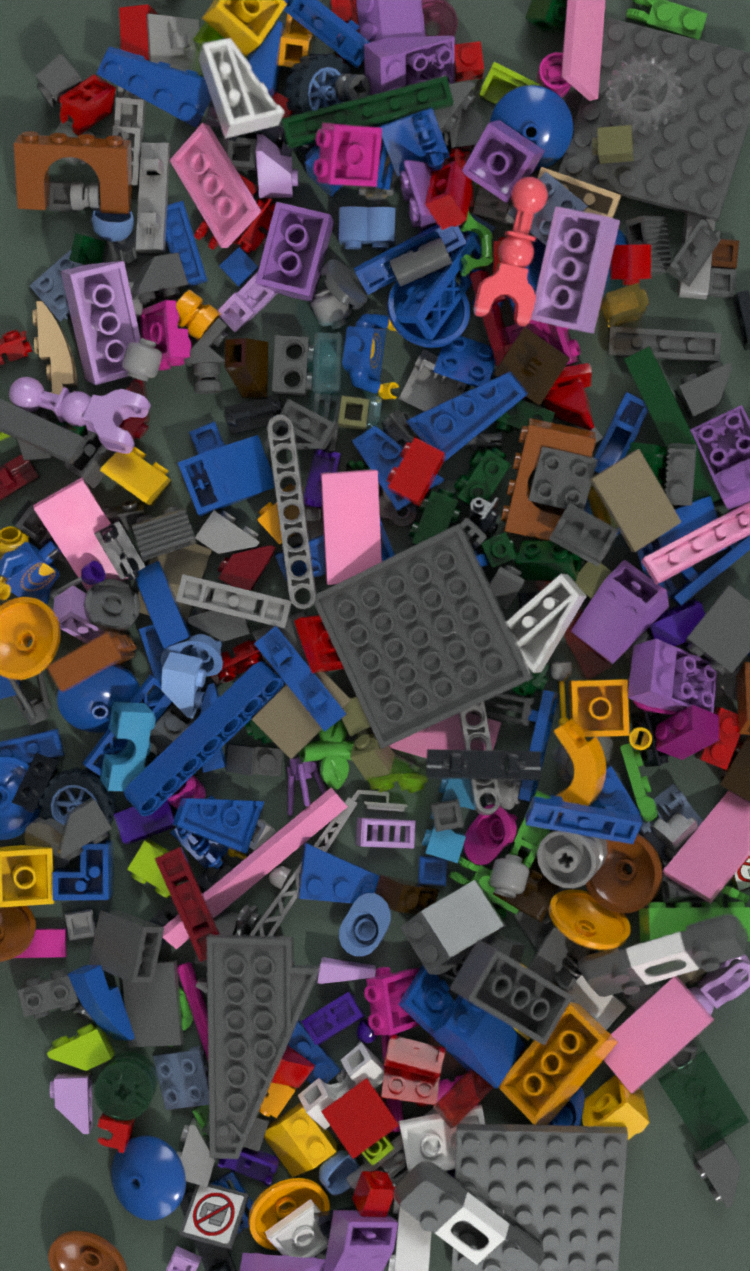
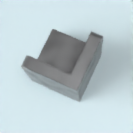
(675, 831)

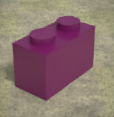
(687, 732)

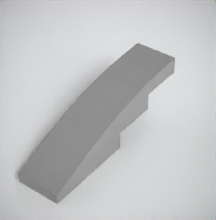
(130, 125)

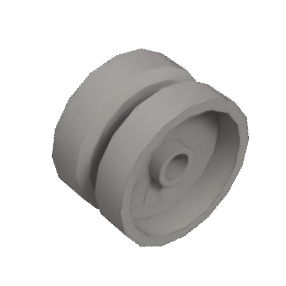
(570, 858)

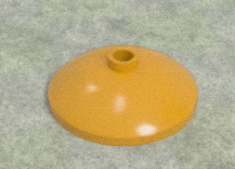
(19, 623)
(588, 922)
(281, 1201)

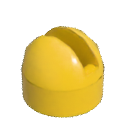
(645, 741)

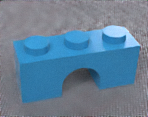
(133, 723)
(449, 843)

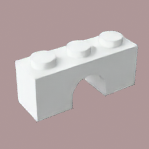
(359, 1065)

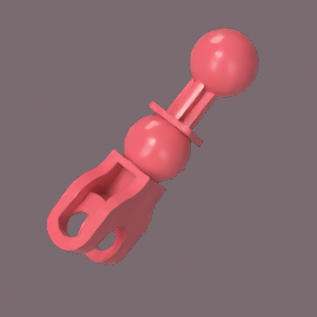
(515, 254)

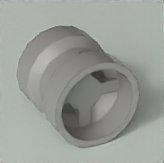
(85, 195)

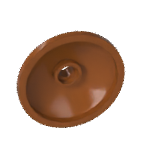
(625, 891)
(16, 931)
(84, 1253)

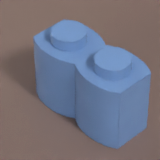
(367, 227)

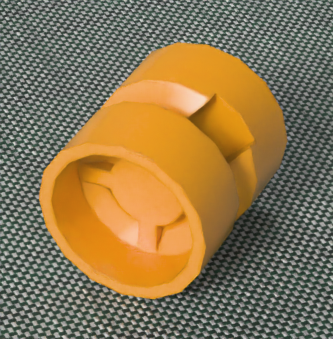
(195, 315)

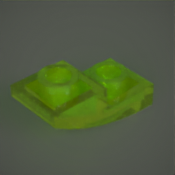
(407, 780)

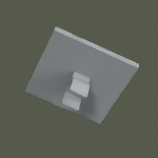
(172, 41)

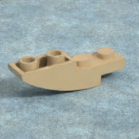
(54, 347)

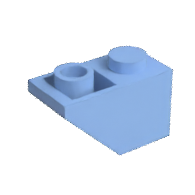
(183, 682)

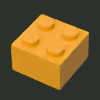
(600, 706)

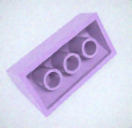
(575, 269)
(101, 318)

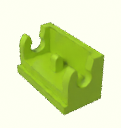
(500, 82)

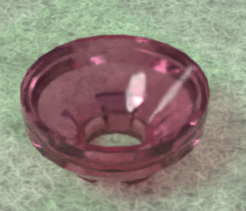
(442, 13)

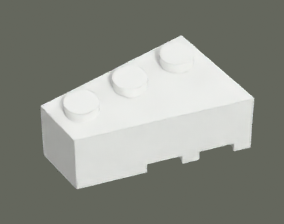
(235, 91)
(545, 619)
(411, 1244)

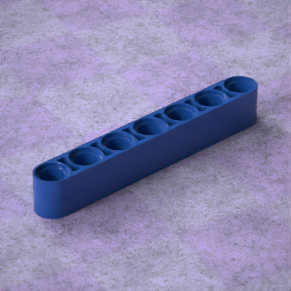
(203, 738)

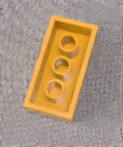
(553, 1072)

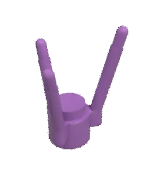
(302, 771)

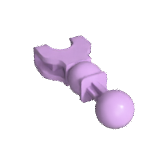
(78, 409)
(723, 984)

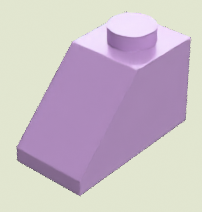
(274, 170)
(72, 617)
(74, 1098)

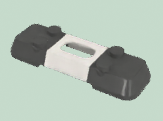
(700, 946)
(441, 1201)

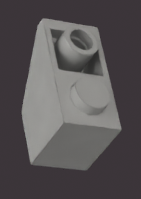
(224, 536)
(196, 1154)

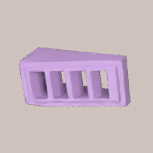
(361, 833)
(340, 970)

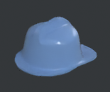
(201, 647)
(365, 924)

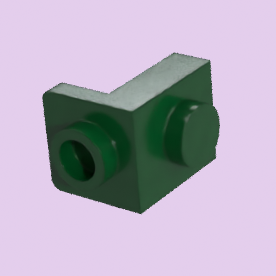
(86, 250)
(498, 550)

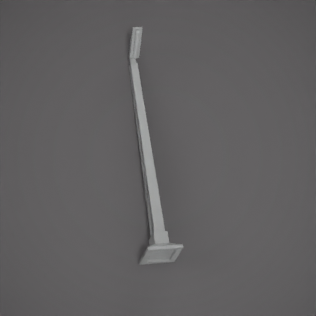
(202, 983)

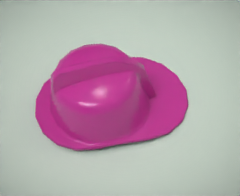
(489, 835)

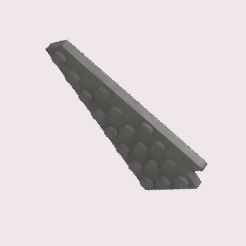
(251, 1017)

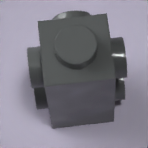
(43, 995)

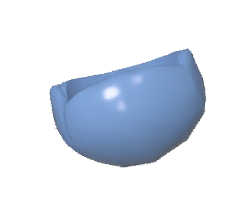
(112, 226)
(335, 1170)

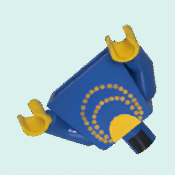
(365, 354)
(29, 571)

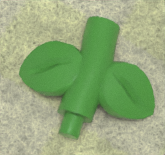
(333, 752)

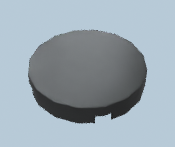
(344, 284)
(112, 605)
(46, 834)

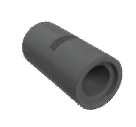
(420, 263)

